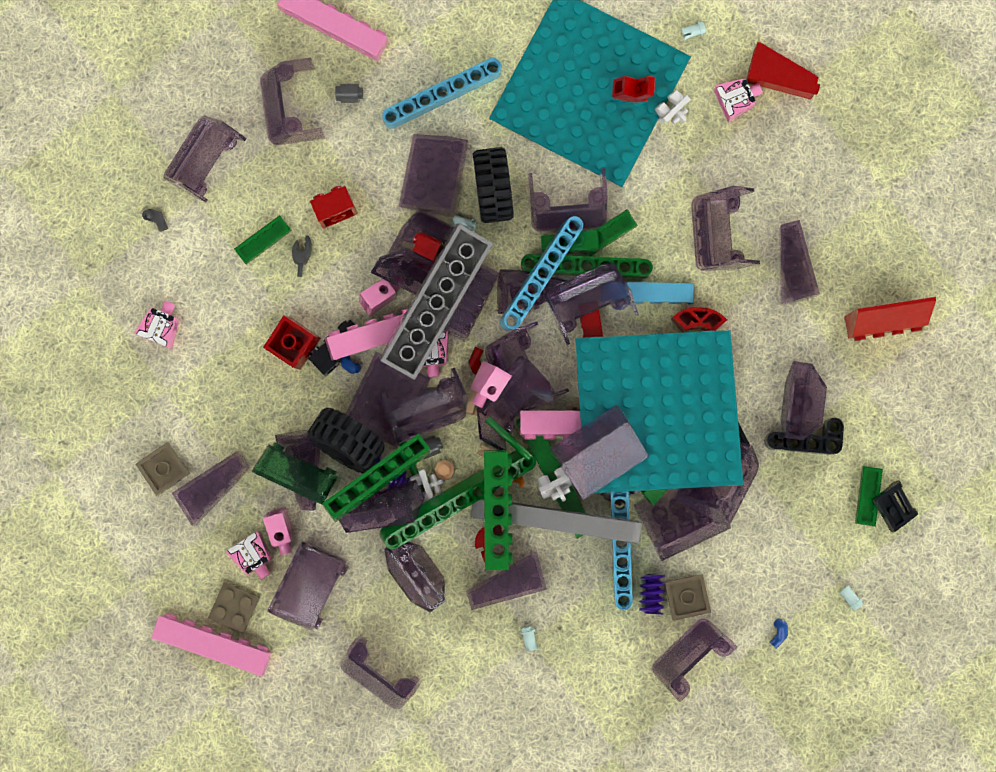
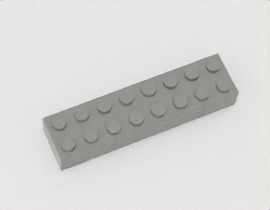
(436, 301)

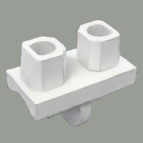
(666, 113)
(422, 478)
(556, 488)

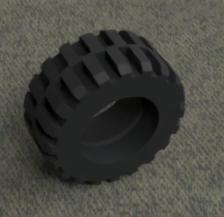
(493, 185)
(345, 440)

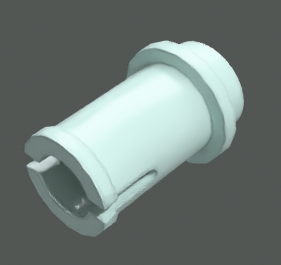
(693, 30)
(468, 223)
(851, 598)
(529, 638)

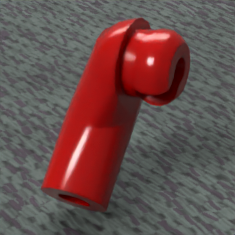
(474, 361)

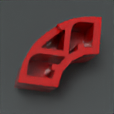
(427, 246)
(698, 318)

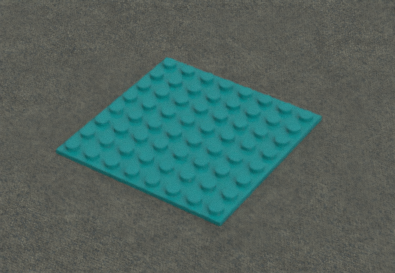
(566, 87)
(677, 400)

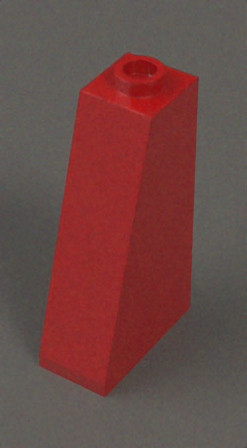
(780, 73)

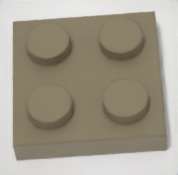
(162, 469)
(687, 597)
(234, 607)

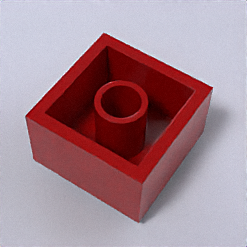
(333, 206)
(291, 342)

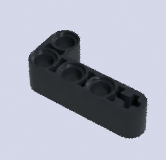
(821, 441)

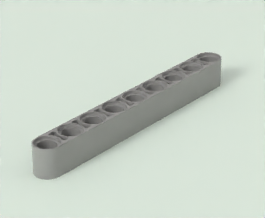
(567, 521)

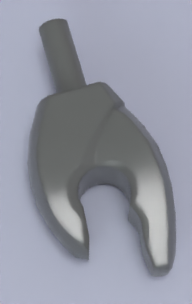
(301, 257)

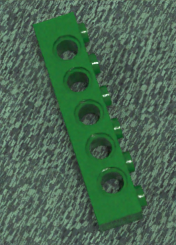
(376, 478)
(495, 560)

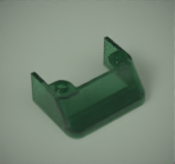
(296, 474)

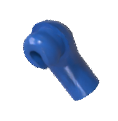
(349, 365)
(782, 633)

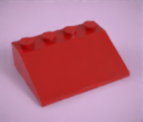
(889, 318)

